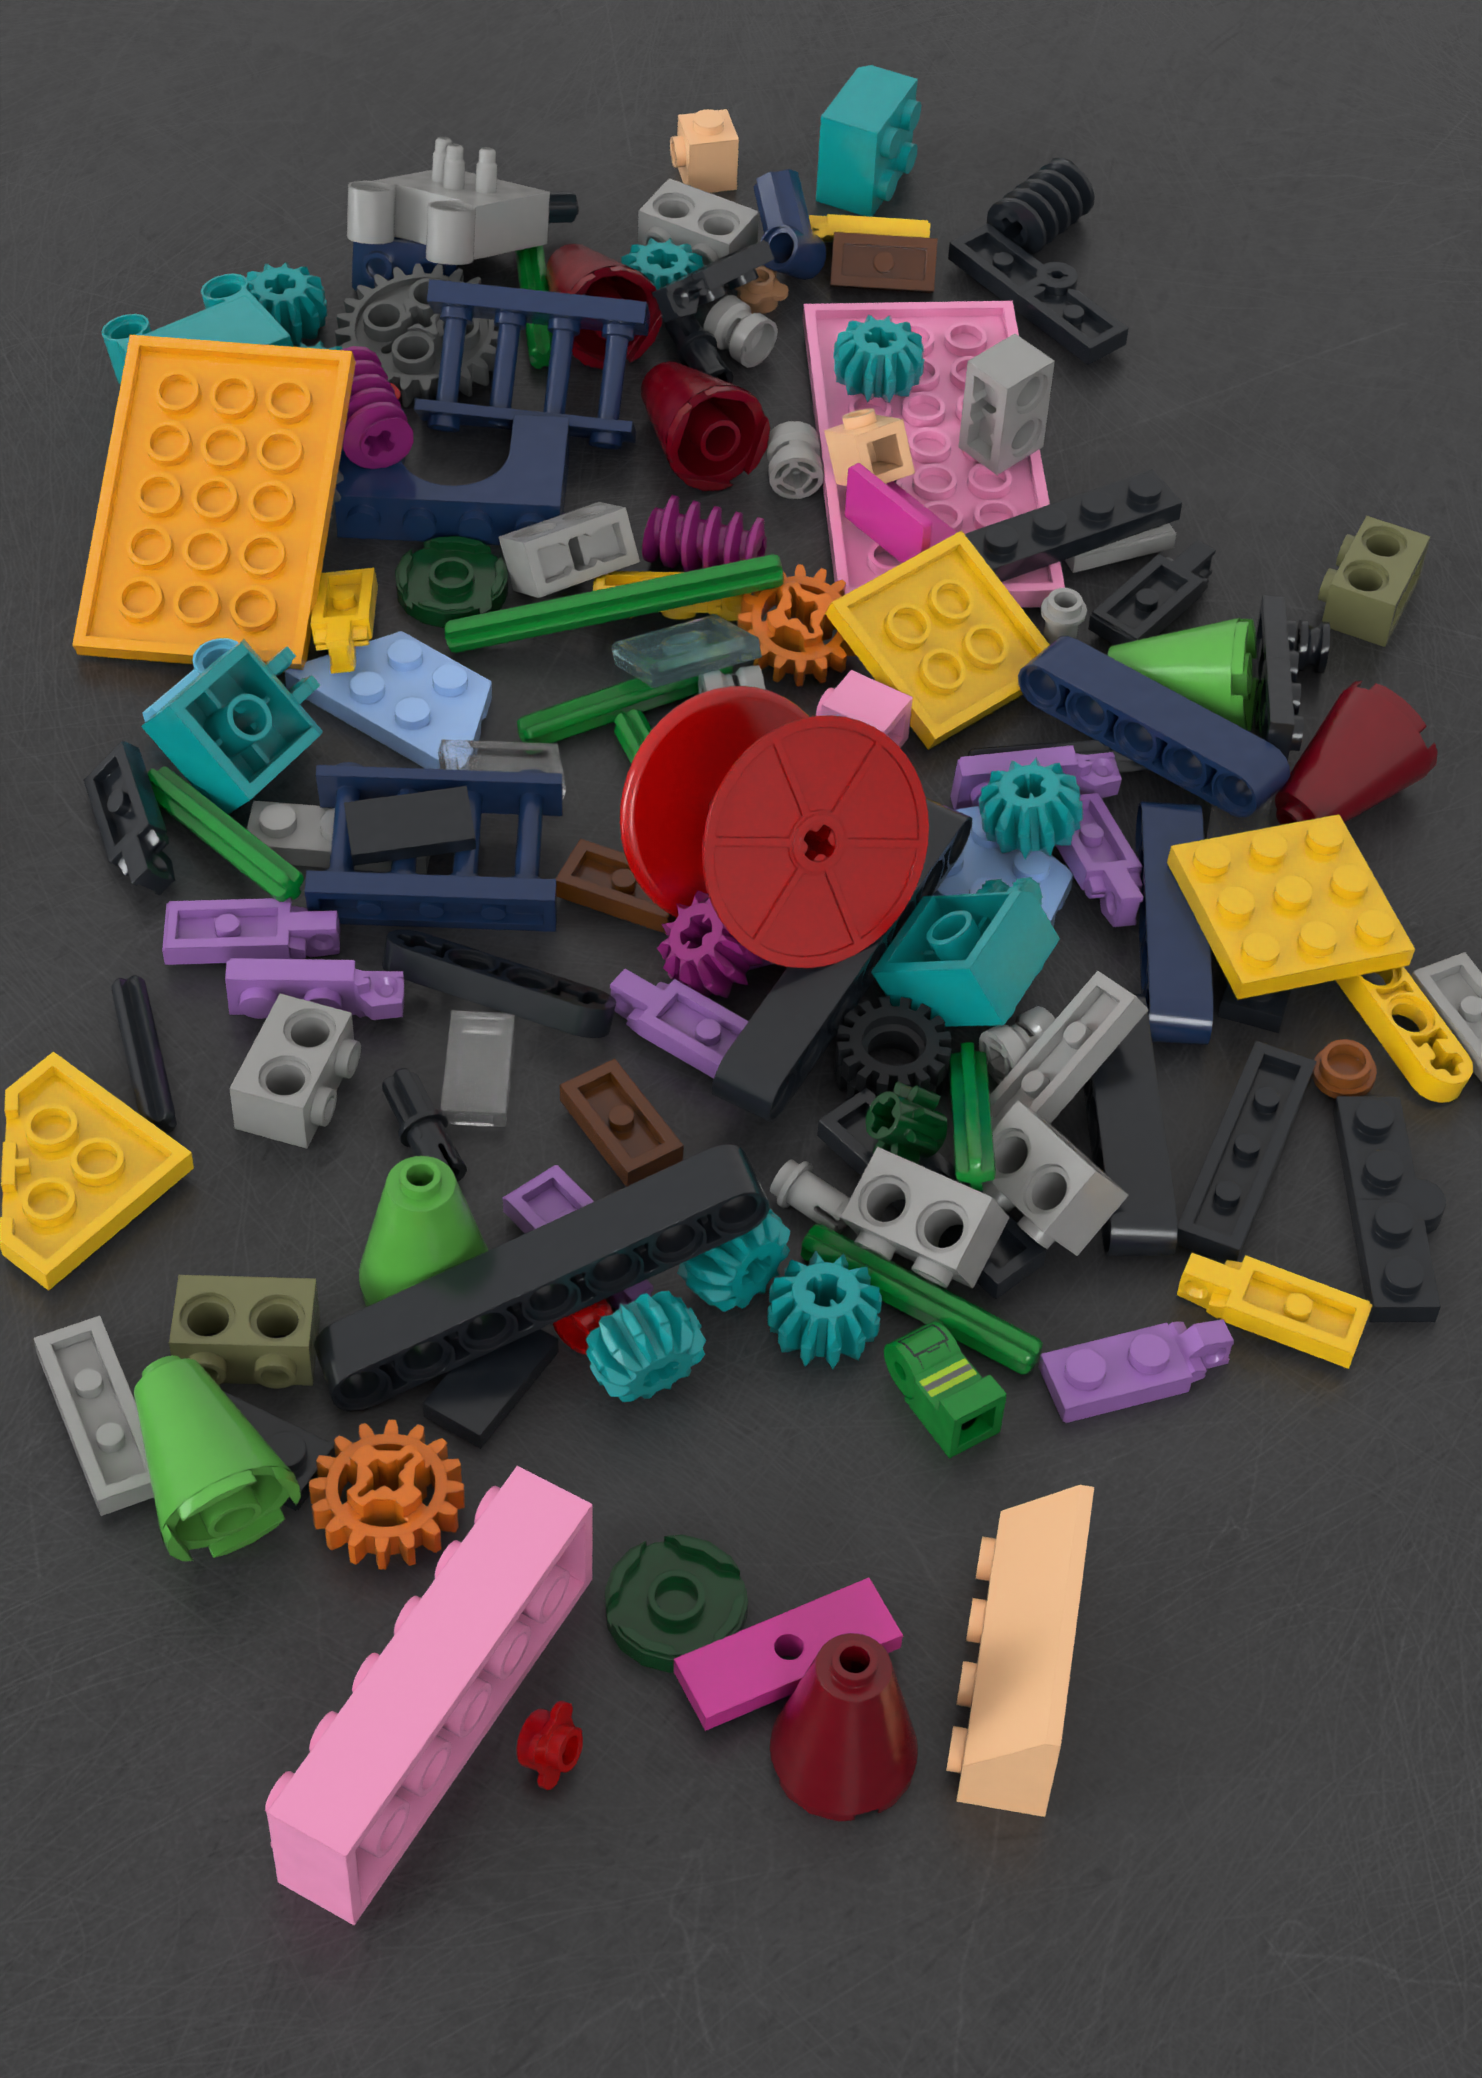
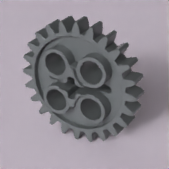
(409, 336)

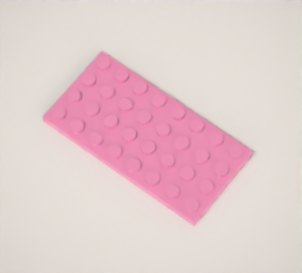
(945, 476)

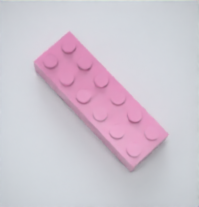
(430, 1694)

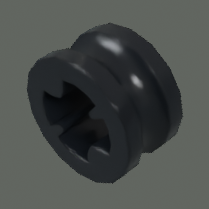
(1312, 645)

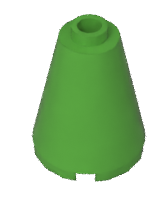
(1202, 664)
(417, 1229)
(207, 1463)

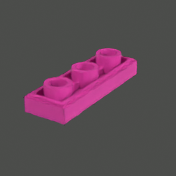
(748, 1667)

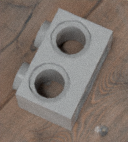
(699, 219)
(1006, 403)
(569, 549)
(294, 1071)
(1049, 1182)
(929, 1210)

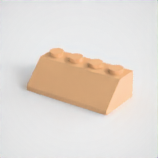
(1024, 1653)

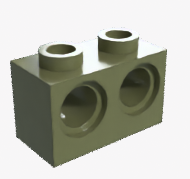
(1373, 580)
(245, 1320)

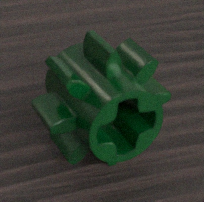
(907, 1122)

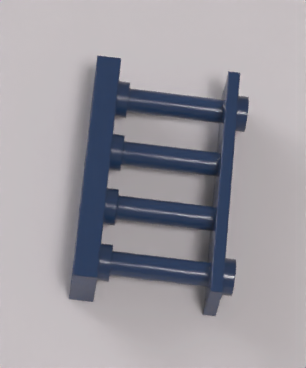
(511, 312)
(440, 900)

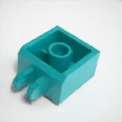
(867, 140)
(236, 725)
(970, 953)

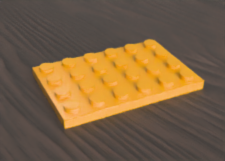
(214, 499)

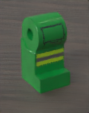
(945, 1388)

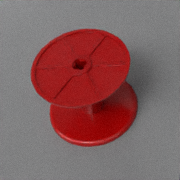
(779, 816)

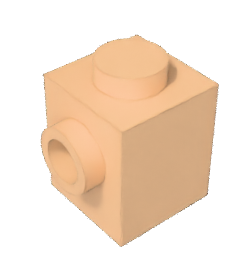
(706, 150)
(874, 442)

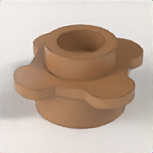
(764, 292)

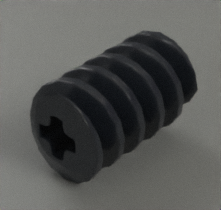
(1043, 205)

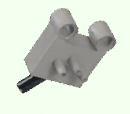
(454, 210)

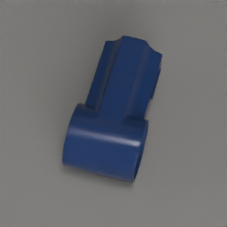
(788, 225)

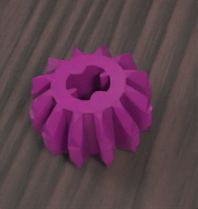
(703, 951)

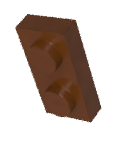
(883, 262)
(604, 882)
(621, 1122)

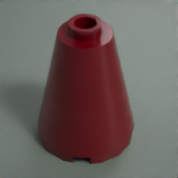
(590, 273)
(704, 425)
(1357, 757)
(845, 1733)

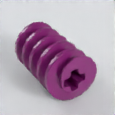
(375, 423)
(697, 540)

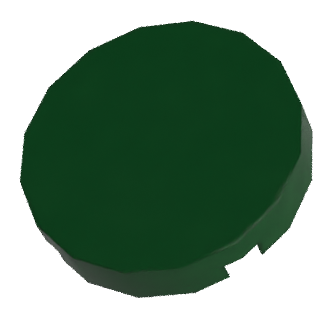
(451, 580)
(673, 1599)

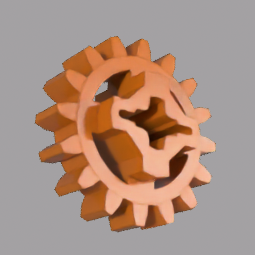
(796, 630)
(387, 1494)

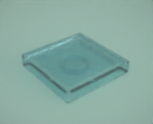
(685, 650)

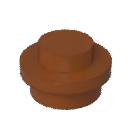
(1344, 1069)

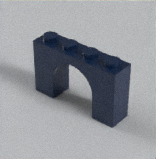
(403, 507)

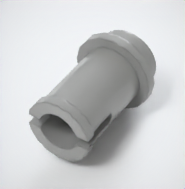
(1062, 614)
(809, 1194)

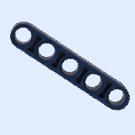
(1154, 726)
(1171, 943)

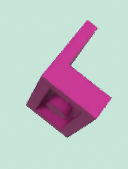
(891, 515)

